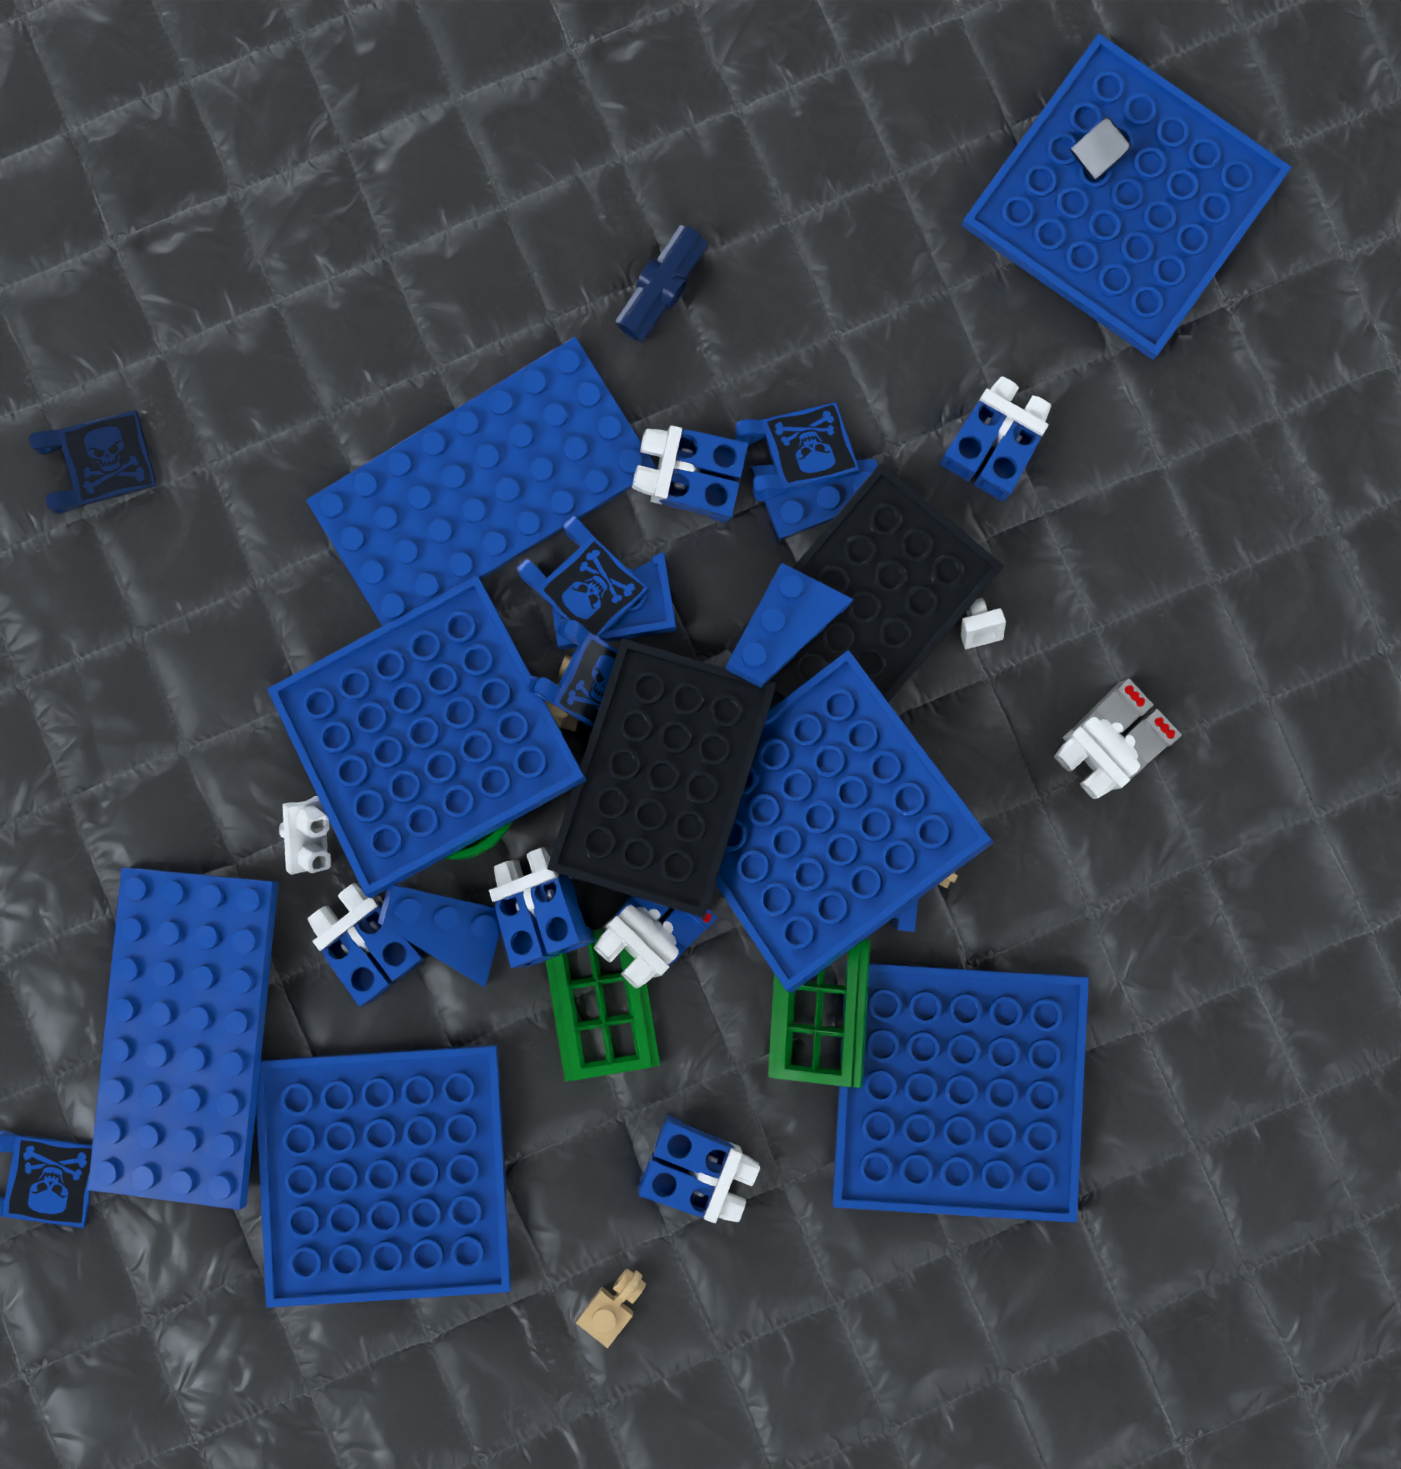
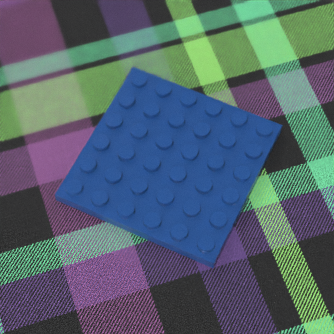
(1151, 227)
(424, 736)
(838, 825)
(966, 1095)
(382, 1176)

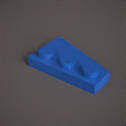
(814, 504)
(647, 617)
(783, 623)
(446, 927)

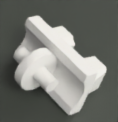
(305, 836)

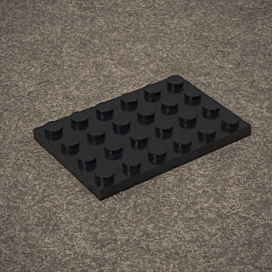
(906, 578)
(662, 778)

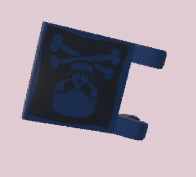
(102, 458)

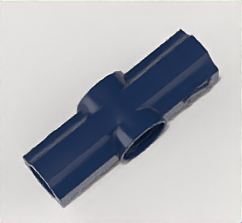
(661, 283)

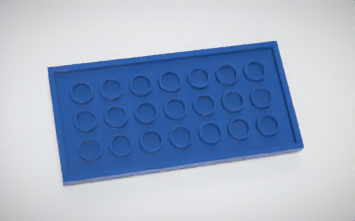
(481, 483)
(183, 1037)

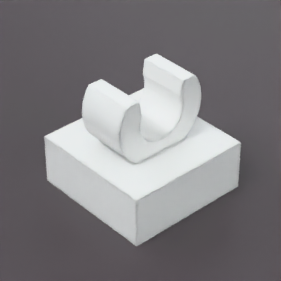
(982, 625)

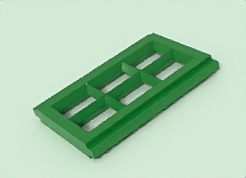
(569, 1028)
(852, 1032)

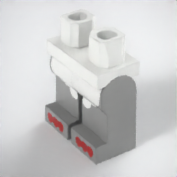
(1106, 751)

